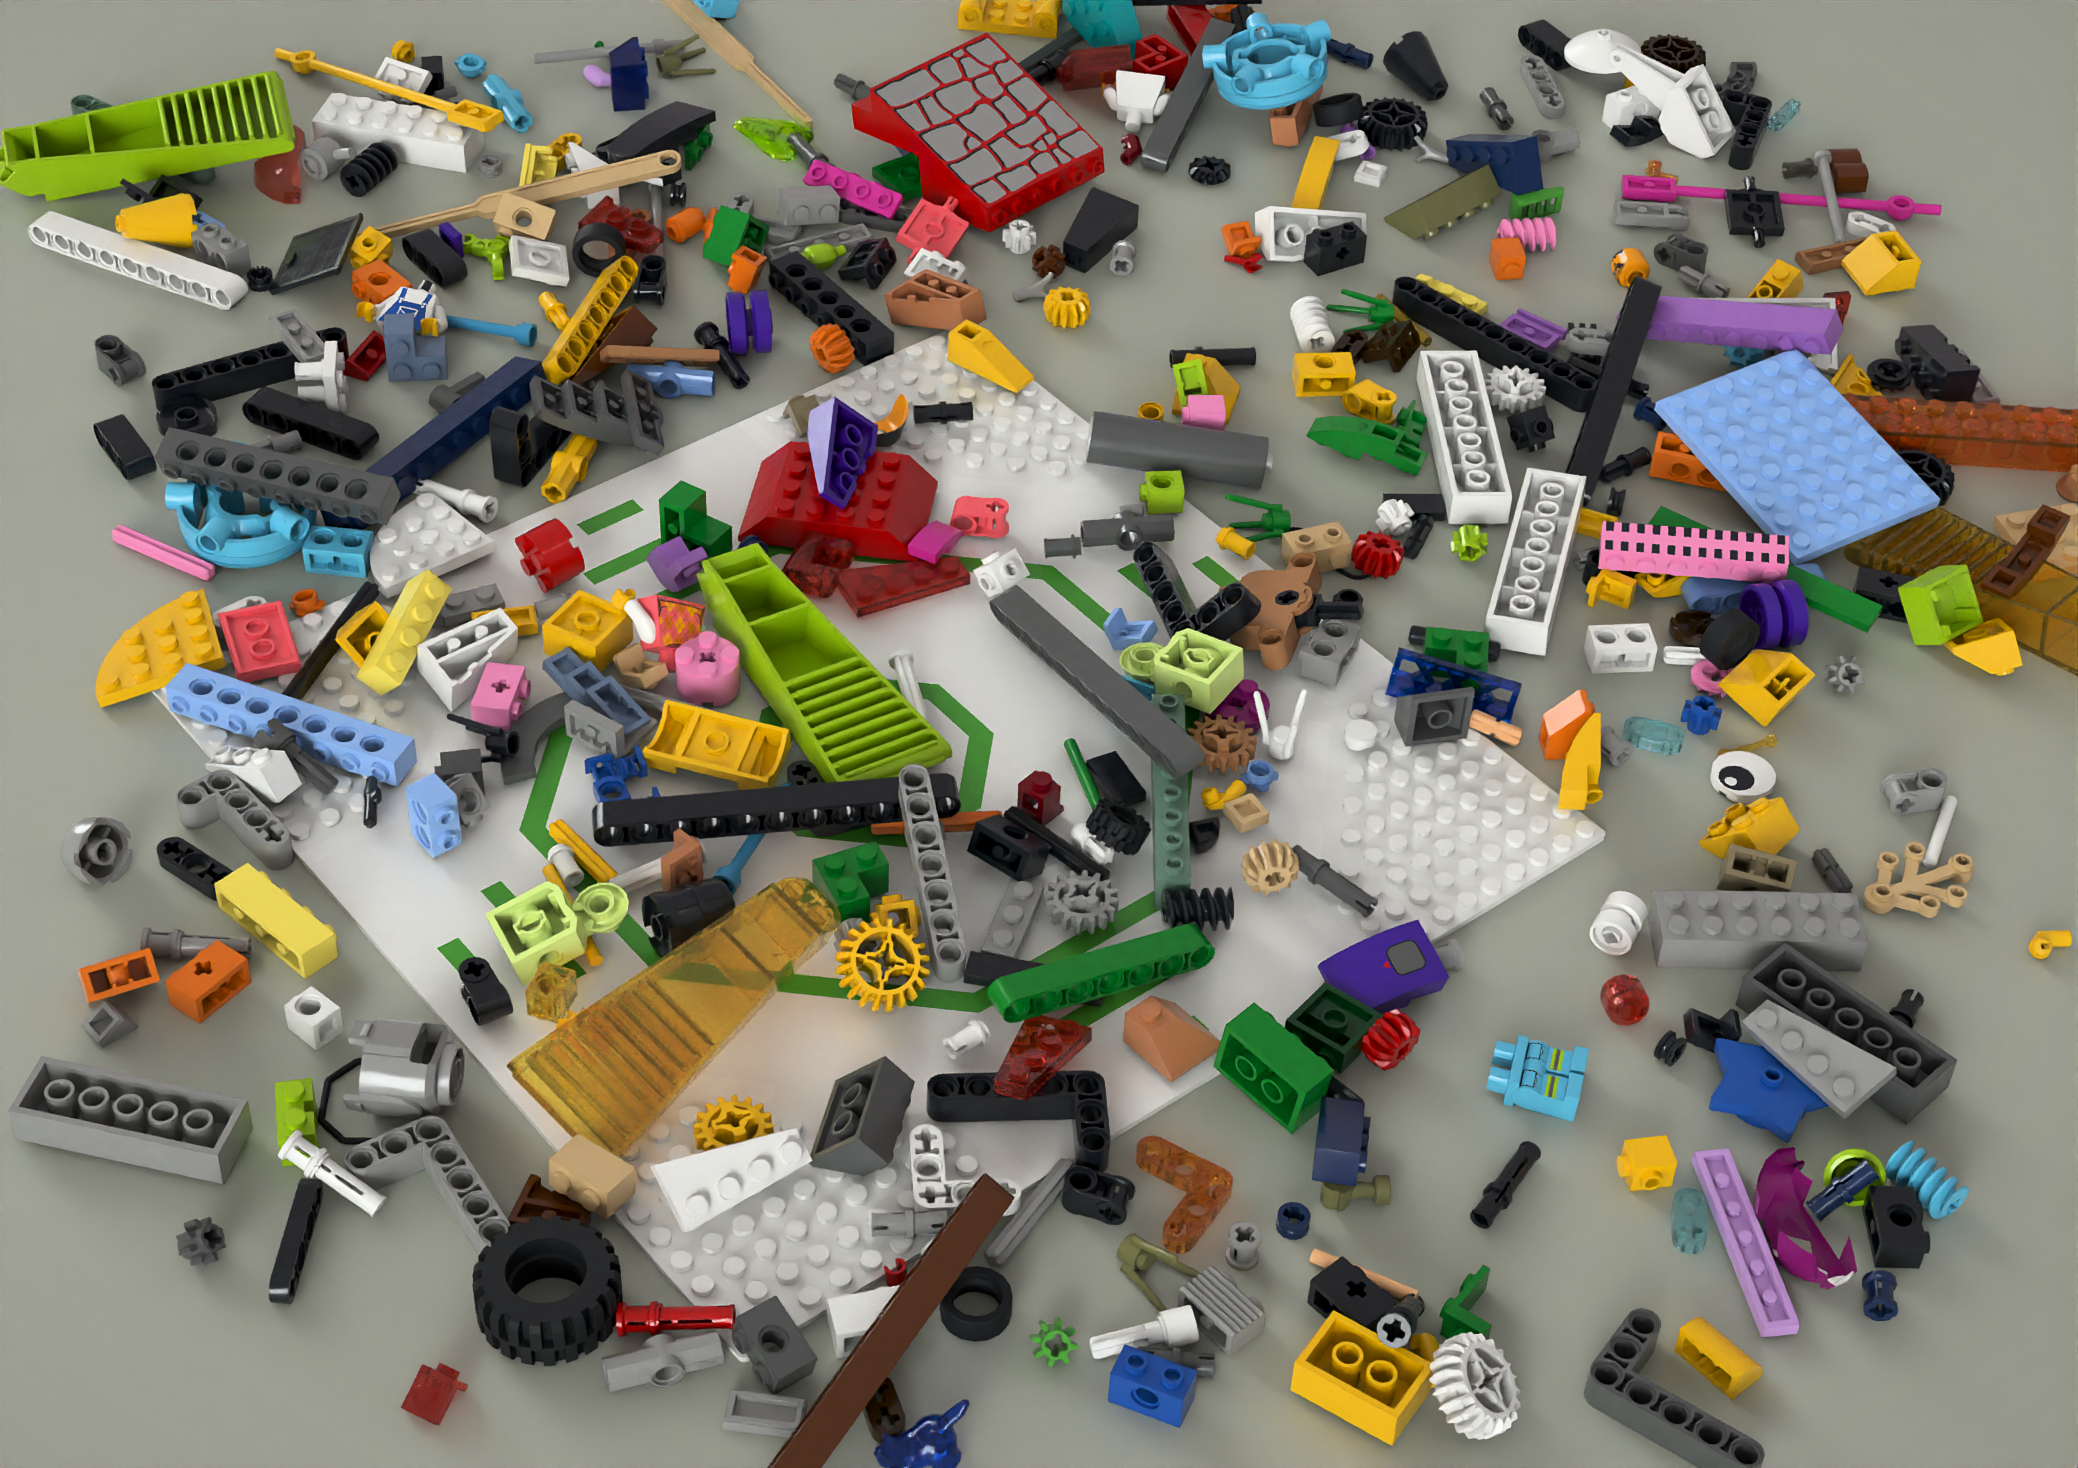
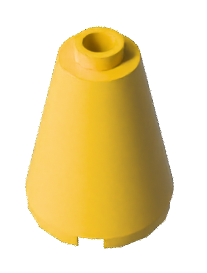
(160, 221)

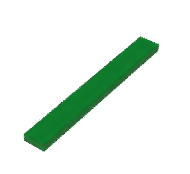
(1817, 591)

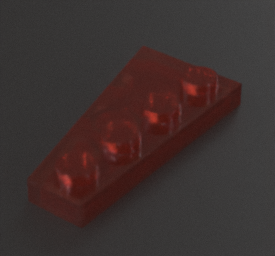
(1038, 1054)

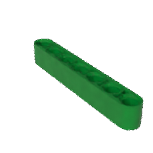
(1100, 973)

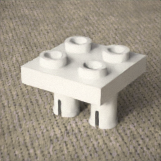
(331, 373)

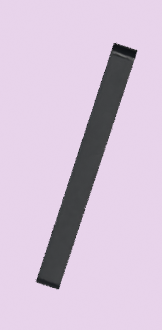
(1613, 383)
(762, 810)

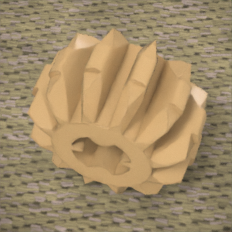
(1270, 867)

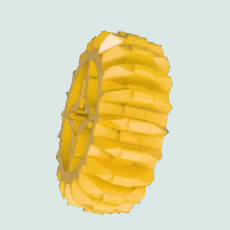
(868, 963)

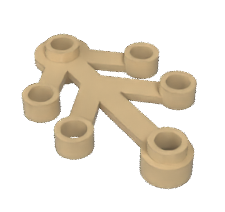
(1882, 897)

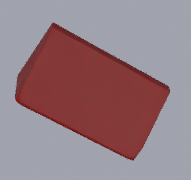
(366, 358)

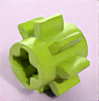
(1469, 542)

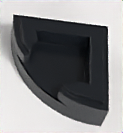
(1204, 833)

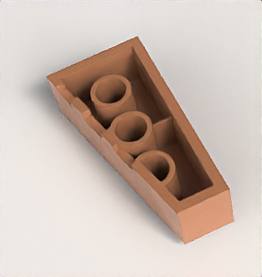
(1291, 121)

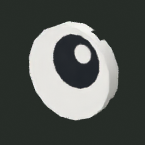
(1742, 776)

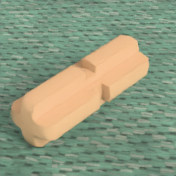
(1502, 730)

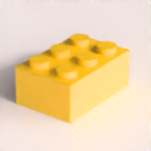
(1361, 1378)

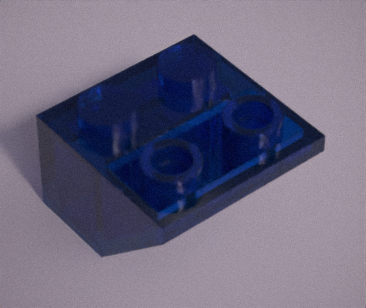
(628, 76)

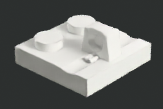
(539, 260)

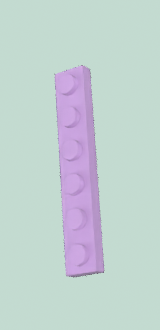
(1745, 1243)

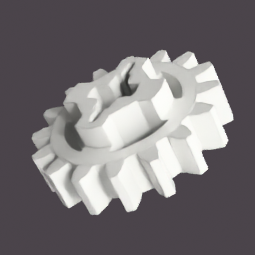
(1514, 389)

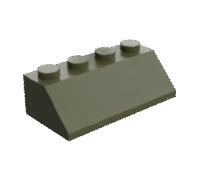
(1446, 204)

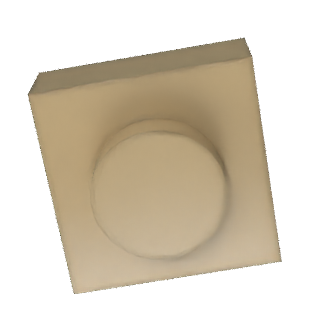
(1246, 813)

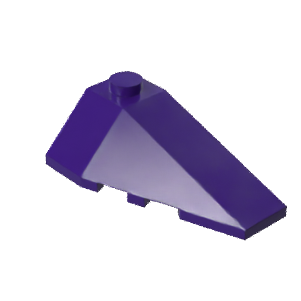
(839, 448)

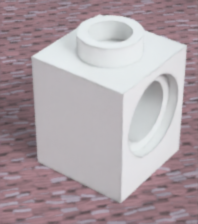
(313, 1018)

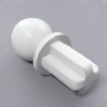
(1089, 845)

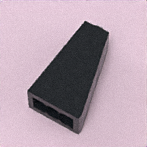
(1097, 228)

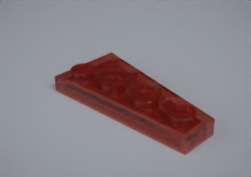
(892, 585)

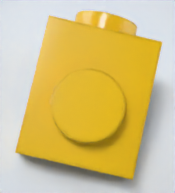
(1611, 587)

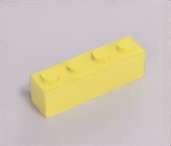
(403, 631)
(277, 920)

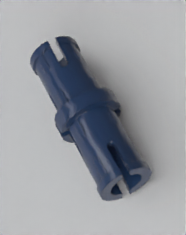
(1349, 53)
(1842, 1190)

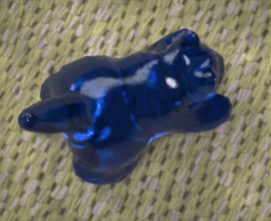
(927, 1443)

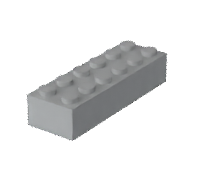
(1748, 926)
(131, 1119)

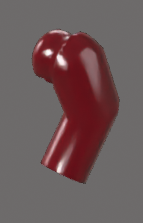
(1133, 148)

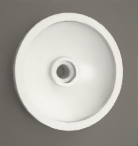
(1592, 50)

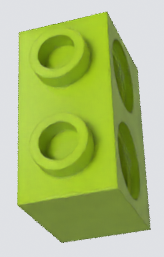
(1190, 380)

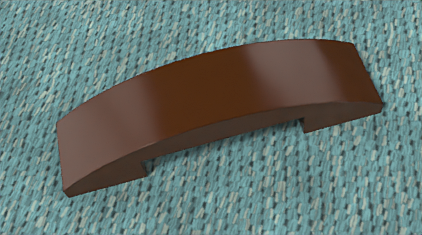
(2029, 554)

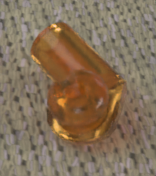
(1653, 170)

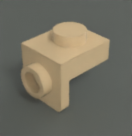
(637, 670)

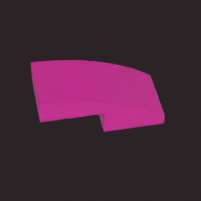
(934, 541)

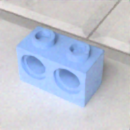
(433, 815)

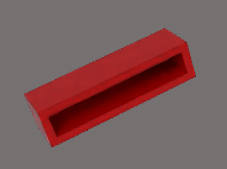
(1188, 23)

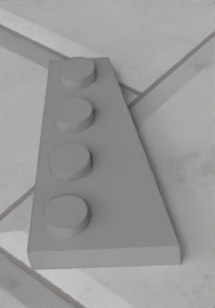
(1822, 1061)

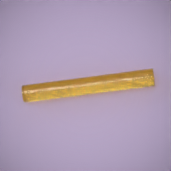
(1399, 316)

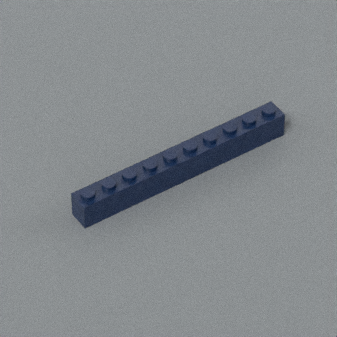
(451, 432)

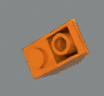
(1563, 723)

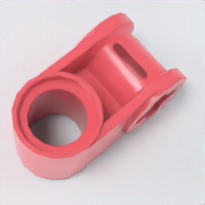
(978, 515)

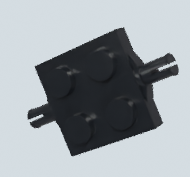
(1753, 212)

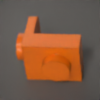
(1240, 239)

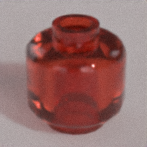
(1624, 1000)

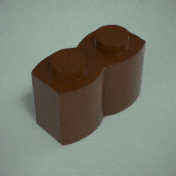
(1848, 170)

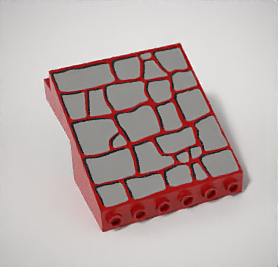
(981, 133)

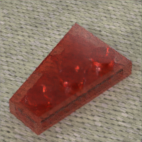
(637, 232)

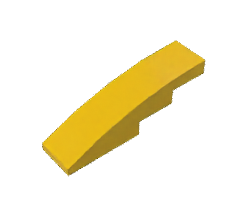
(1316, 173)

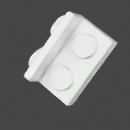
(404, 76)
(937, 263)

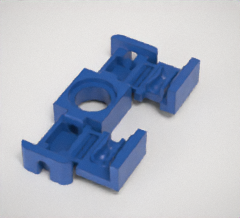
(614, 774)

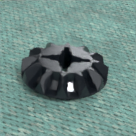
(1209, 170)
(1889, 368)

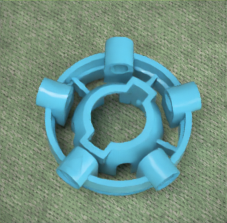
(1277, 53)
(219, 540)

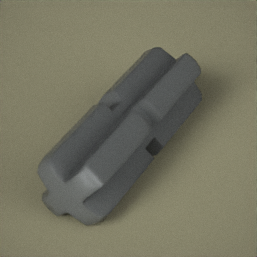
(1829, 868)

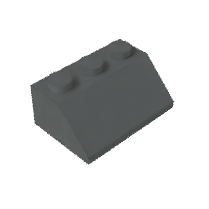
(863, 1119)

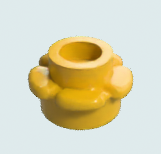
(403, 51)

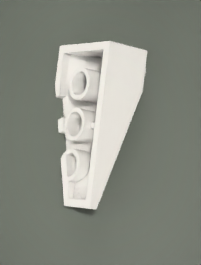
(1285, 229)

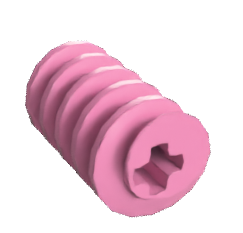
(1529, 232)

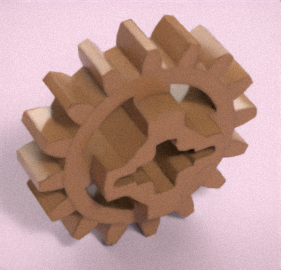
(1224, 743)

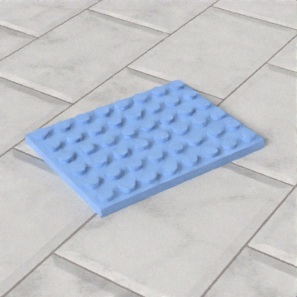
(1796, 455)

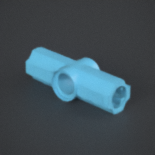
(509, 102)

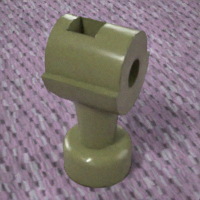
(1339, 1196)

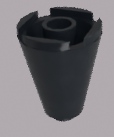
(1416, 65)

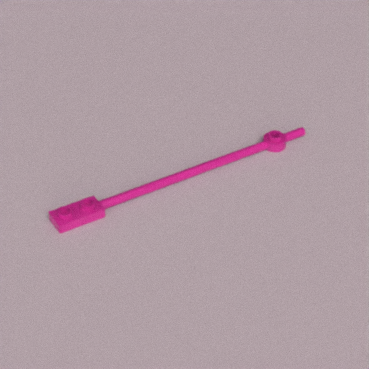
(1666, 190)

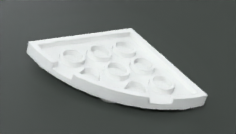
(423, 538)

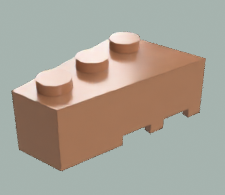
(934, 302)

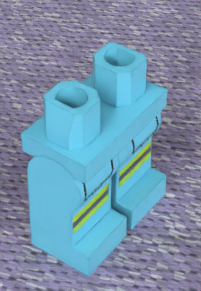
(1539, 1076)

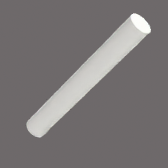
(1940, 832)

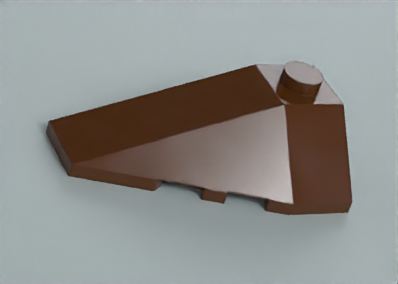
(623, 329)

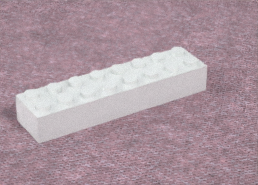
(1463, 438)
(1535, 561)

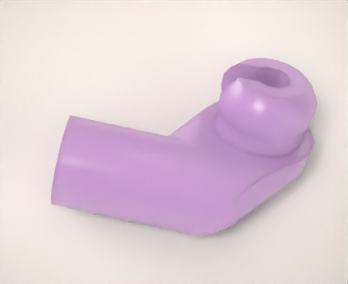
(596, 76)

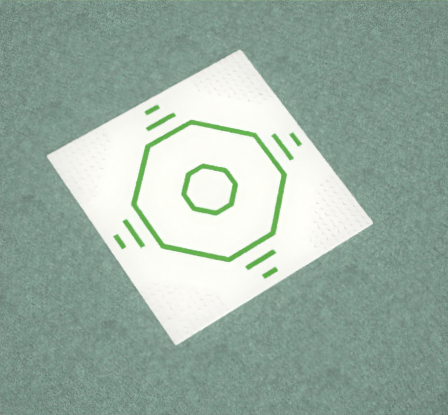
(1418, 827)

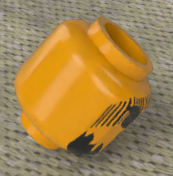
(1628, 264)

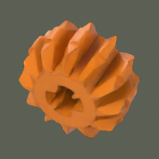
(831, 348)

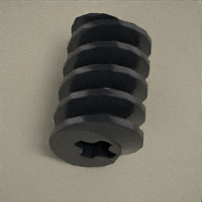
(368, 169)
(1198, 909)

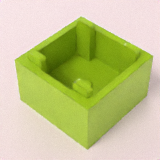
(1940, 605)

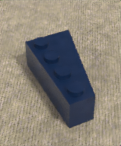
(1510, 157)

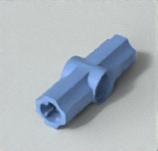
(674, 379)

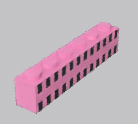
(1693, 552)

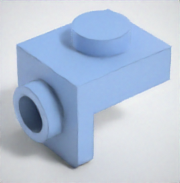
(1125, 633)

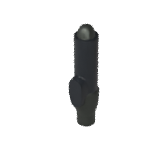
(372, 797)

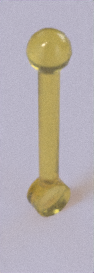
(1770, 741)

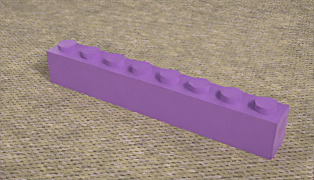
(1745, 324)

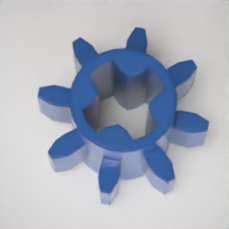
(1701, 715)

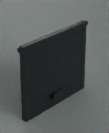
(316, 254)

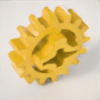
(730, 1123)

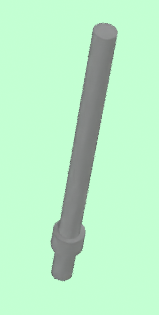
(656, 47)
(657, 213)

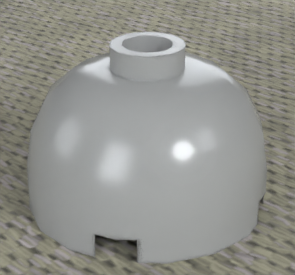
(97, 850)

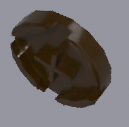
(1690, 626)

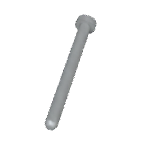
(1822, 160)

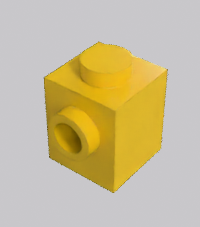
(1647, 1163)

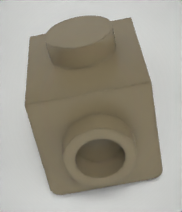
(799, 411)

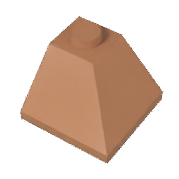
(1167, 1037)

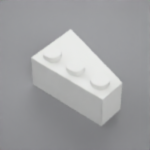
(459, 656)

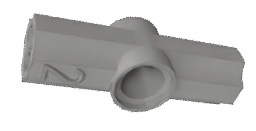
(1556, 142)
(662, 1360)

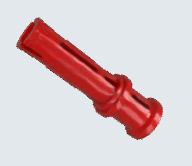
(656, 1318)

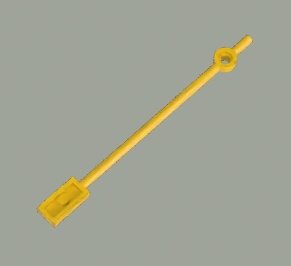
(464, 113)

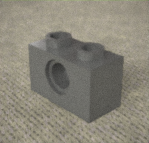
(773, 1324)

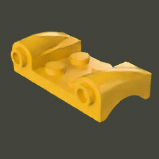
(1011, 16)
(718, 746)

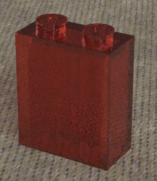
(1093, 66)

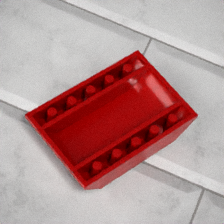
(880, 519)

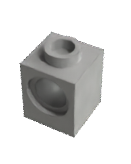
(475, 799)

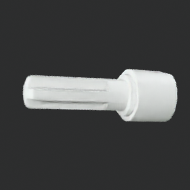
(1172, 1329)

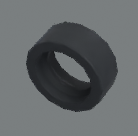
(1338, 110)
(597, 232)
(1729, 639)
(984, 1326)

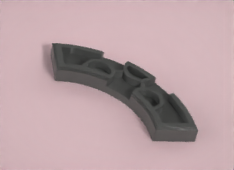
(1741, 78)
(531, 728)

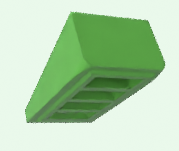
(1517, 203)

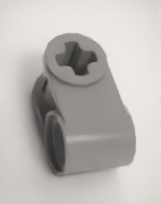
(1917, 790)

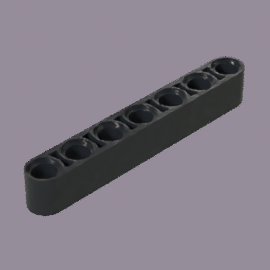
(237, 372)

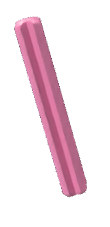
(164, 553)

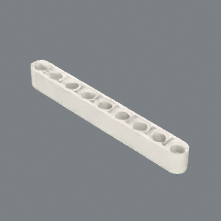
(138, 260)

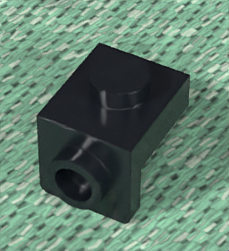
(1704, 1029)

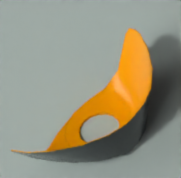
(893, 423)

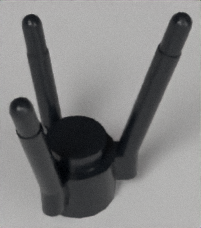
(497, 741)

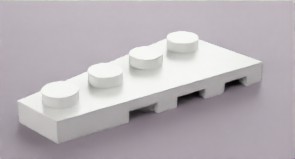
(719, 1178)

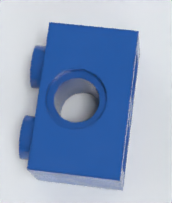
(1152, 1386)

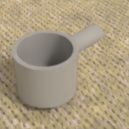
(325, 157)

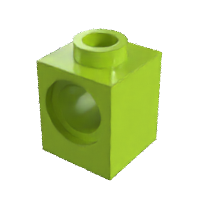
(1162, 492)

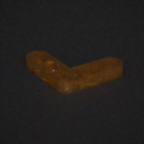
(1195, 1184)

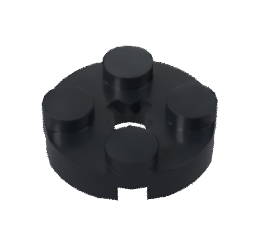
(200, 415)

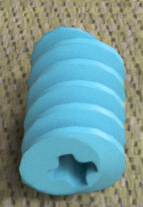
(1929, 1185)

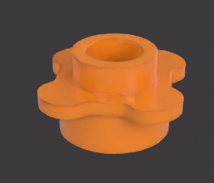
(306, 602)

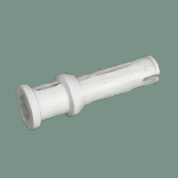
(465, 501)
(370, 1201)

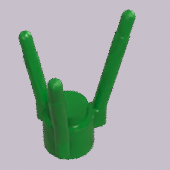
(1377, 313)
(1274, 521)

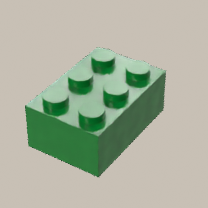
(1273, 1067)

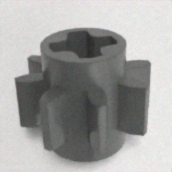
(200, 1241)

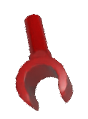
(1248, 263)
(895, 1278)

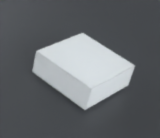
(1370, 173)

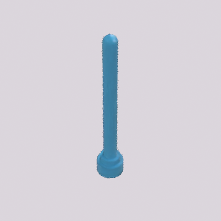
(525, 333)
(731, 873)

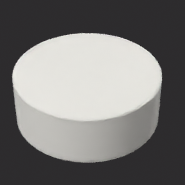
(1360, 734)

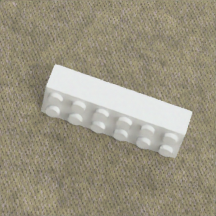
(412, 132)

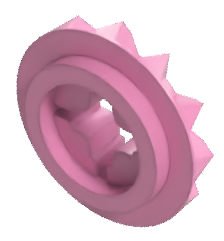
(1703, 673)

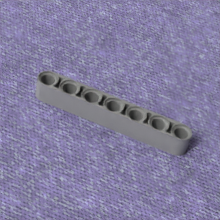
(931, 885)

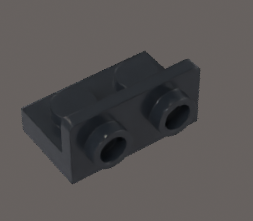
(869, 260)

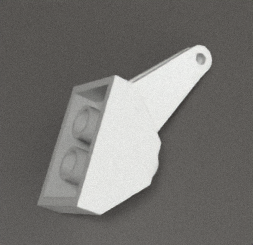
(1688, 102)

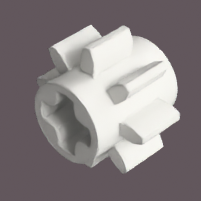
(1019, 236)
(1394, 517)

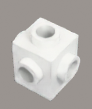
(1000, 572)

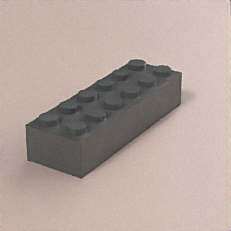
(1832, 1005)

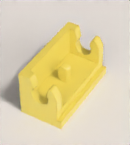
(537, 166)

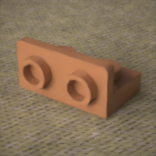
(683, 862)

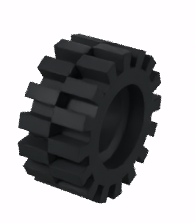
(1118, 826)

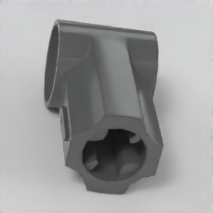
(445, 396)

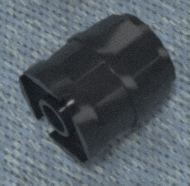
(684, 912)

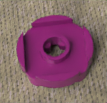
(1242, 697)

